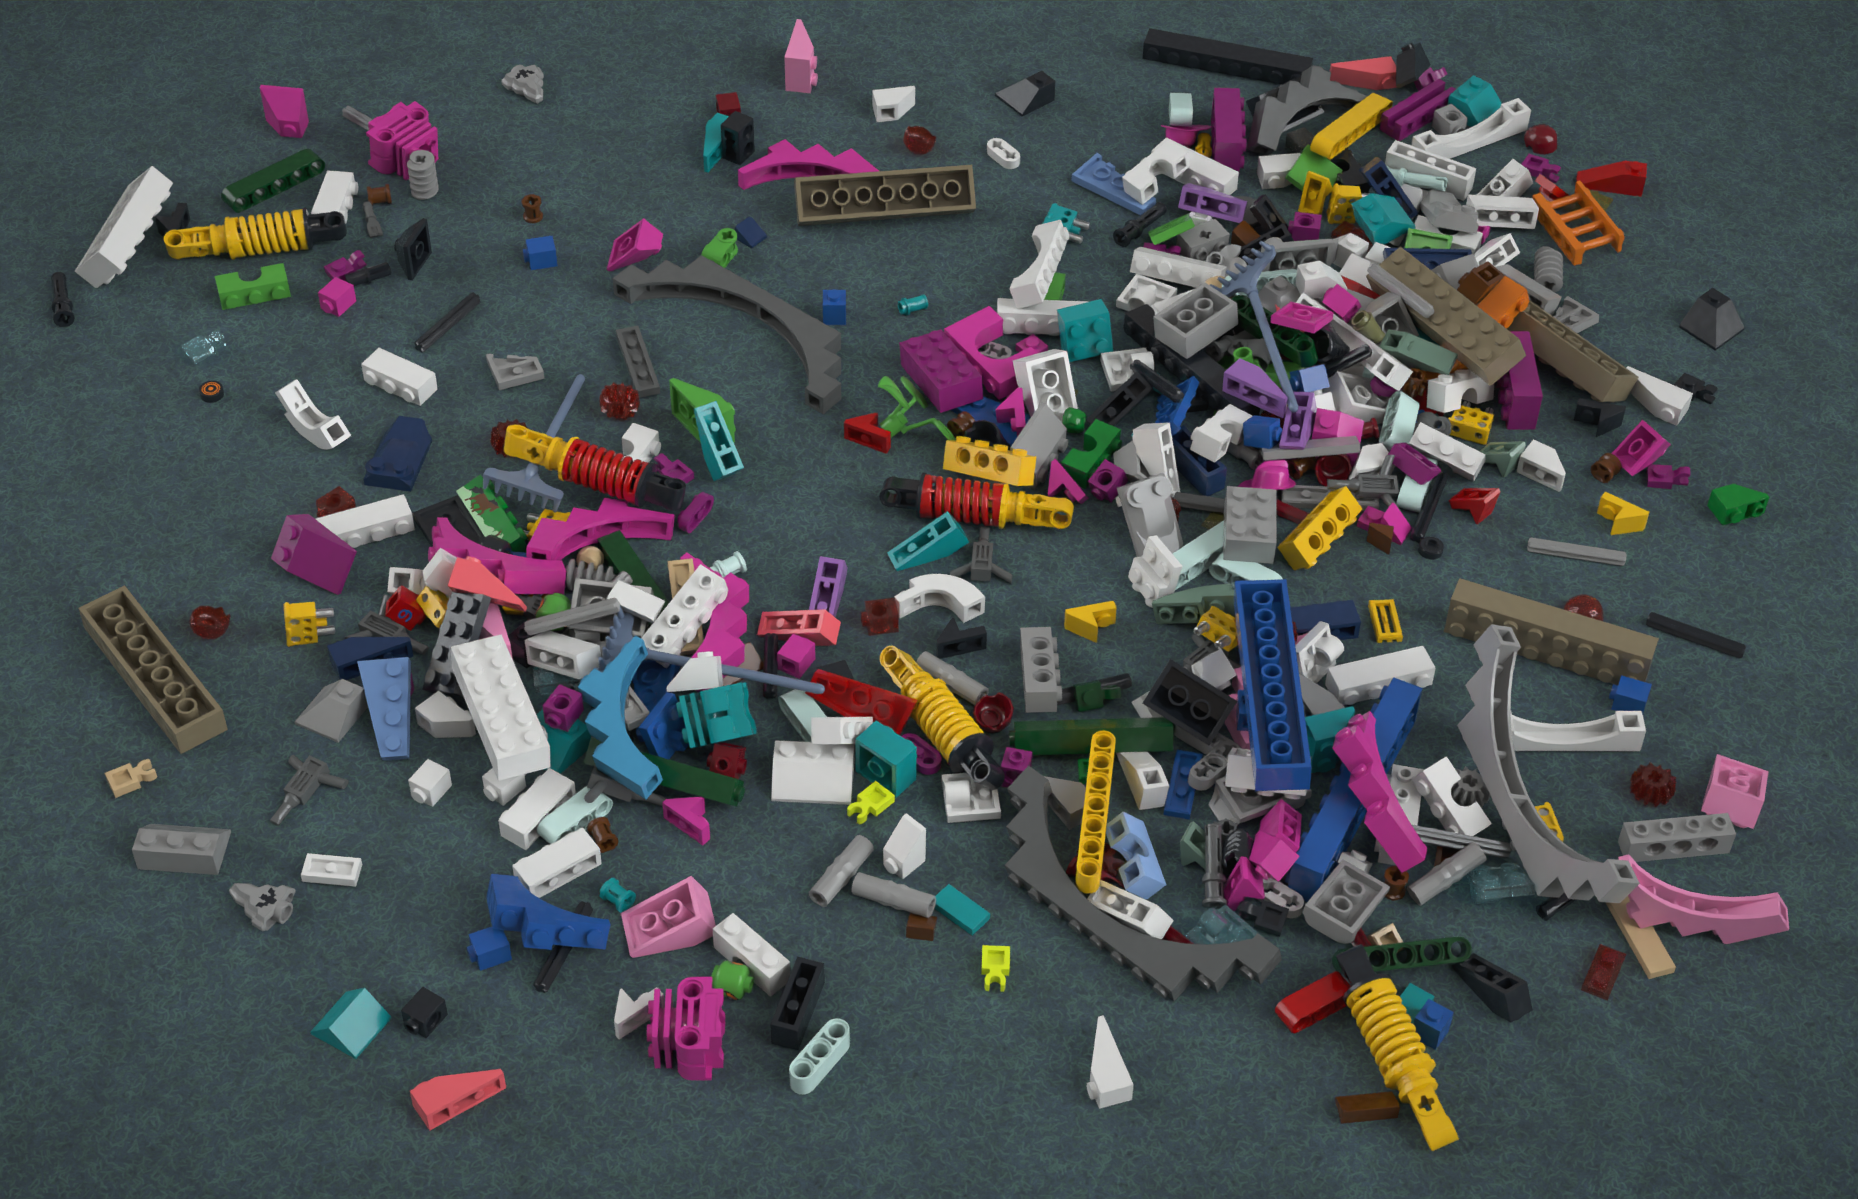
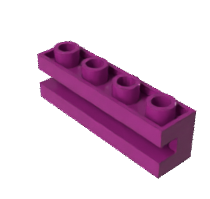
(1415, 110)

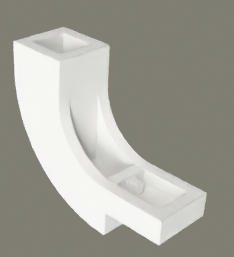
(308, 420)
(943, 591)

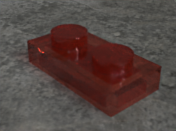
(1603, 972)

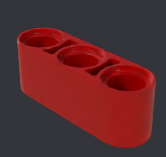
(1313, 1002)

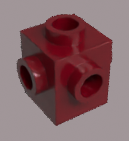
(729, 753)

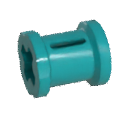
(617, 895)

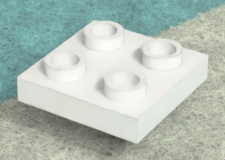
(1144, 291)
(1117, 365)
(1318, 652)
(968, 800)

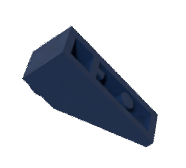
(1385, 184)
(347, 652)

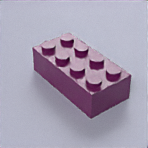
(1228, 128)
(941, 370)
(1521, 390)

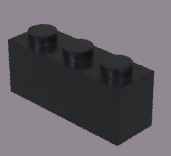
(797, 1003)

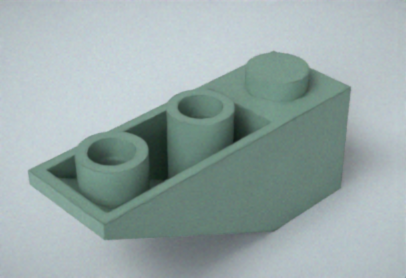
(1417, 352)

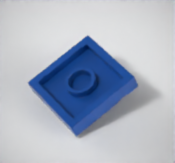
(664, 728)

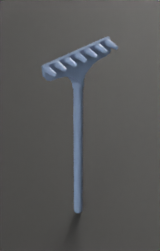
(1246, 282)
(528, 478)
(622, 633)

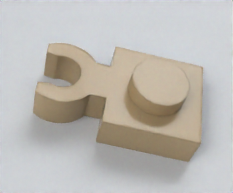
(127, 779)

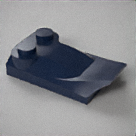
(399, 455)

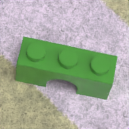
(269, 286)

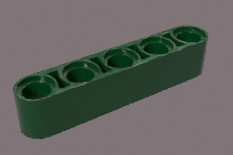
(272, 180)
(1289, 341)
(1415, 953)

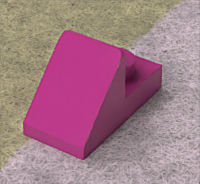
(1013, 411)
(1060, 479)
(1391, 517)
(687, 816)
(1243, 883)

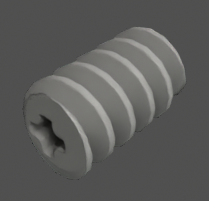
(422, 174)
(1548, 268)
(590, 574)

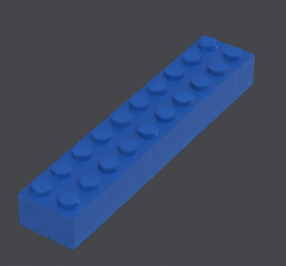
(1271, 686)
(1341, 809)

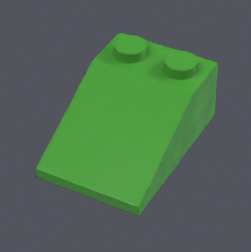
(688, 397)

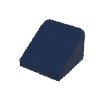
(749, 232)

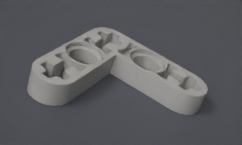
(1214, 755)

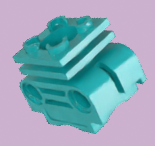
(716, 715)

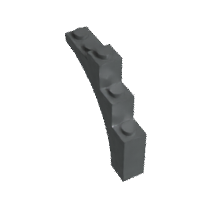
(1274, 113)

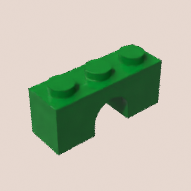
(1101, 442)

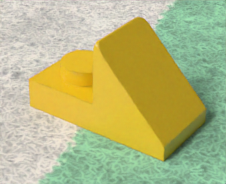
(1314, 193)
(1625, 515)
(1087, 619)

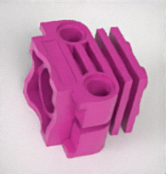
(398, 135)
(691, 1028)

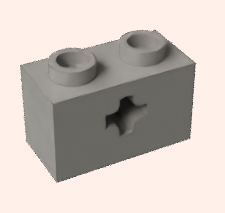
(1203, 240)

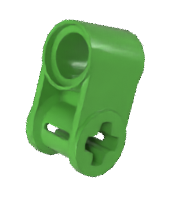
(722, 247)

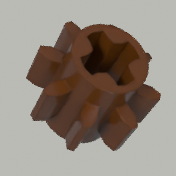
(1415, 384)

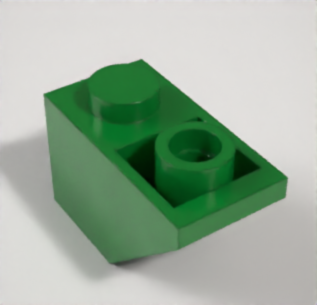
(1736, 503)

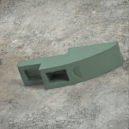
(1191, 604)

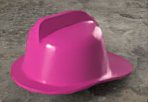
(1184, 135)
(1270, 475)

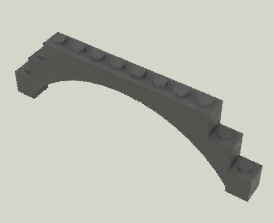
(708, 281)
(1161, 962)

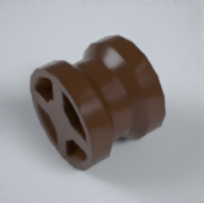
(961, 424)
(1606, 467)

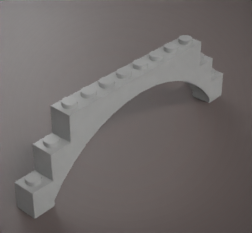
(1488, 736)

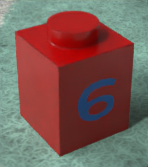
(404, 608)

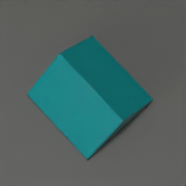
(352, 1022)

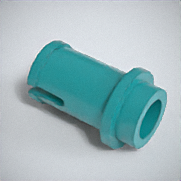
(913, 304)

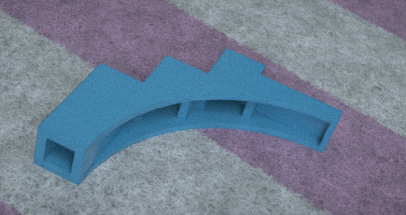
(607, 694)

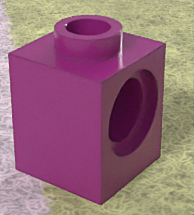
(1305, 226)
(1107, 472)
(563, 708)
(1014, 763)

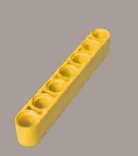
(1350, 126)
(1095, 812)

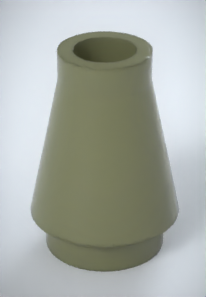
(1366, 325)

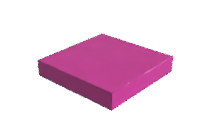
(1302, 317)

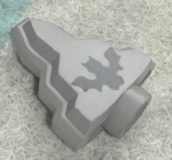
(525, 82)
(264, 903)

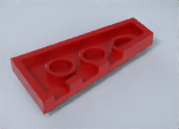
(863, 700)

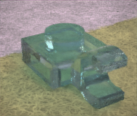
(201, 347)

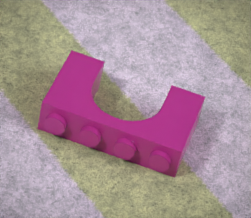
(976, 331)

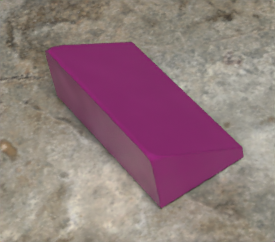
(1413, 463)

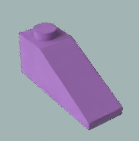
(1212, 203)
(1255, 387)
(1300, 424)
(828, 585)

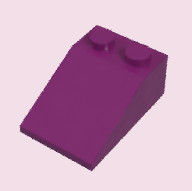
(313, 553)

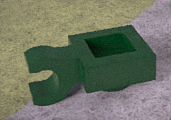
(1091, 695)

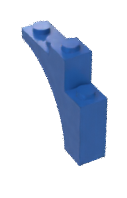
(539, 922)

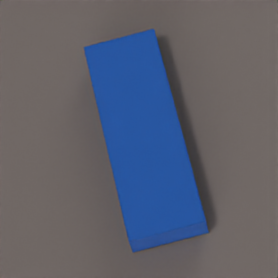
(1180, 793)

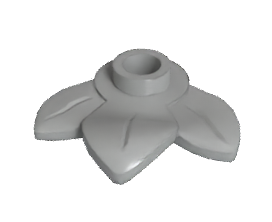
(1227, 257)

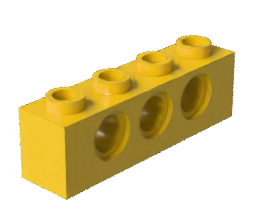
(989, 462)
(1320, 528)

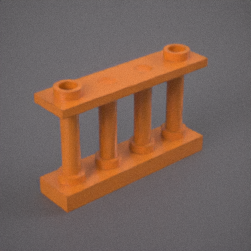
(1565, 236)

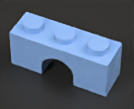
(1141, 871)

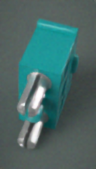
(1069, 220)

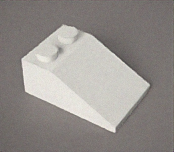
(1046, 379)
(1354, 397)

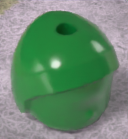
(1074, 420)

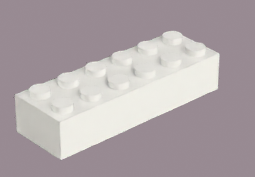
(124, 228)
(500, 707)

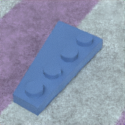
(1108, 183)
(388, 698)

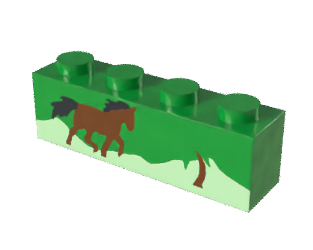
(491, 514)

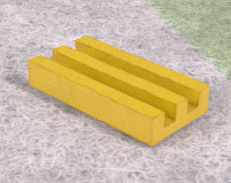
(1388, 636)

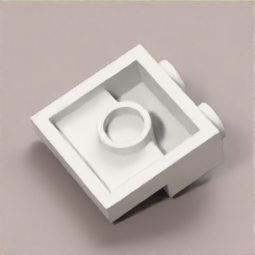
(1155, 572)

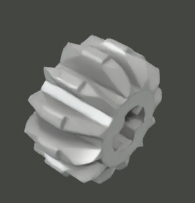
(1470, 789)

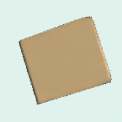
(1385, 935)

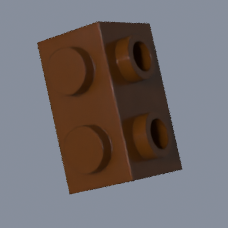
(1479, 282)

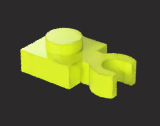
(871, 800)
(995, 965)

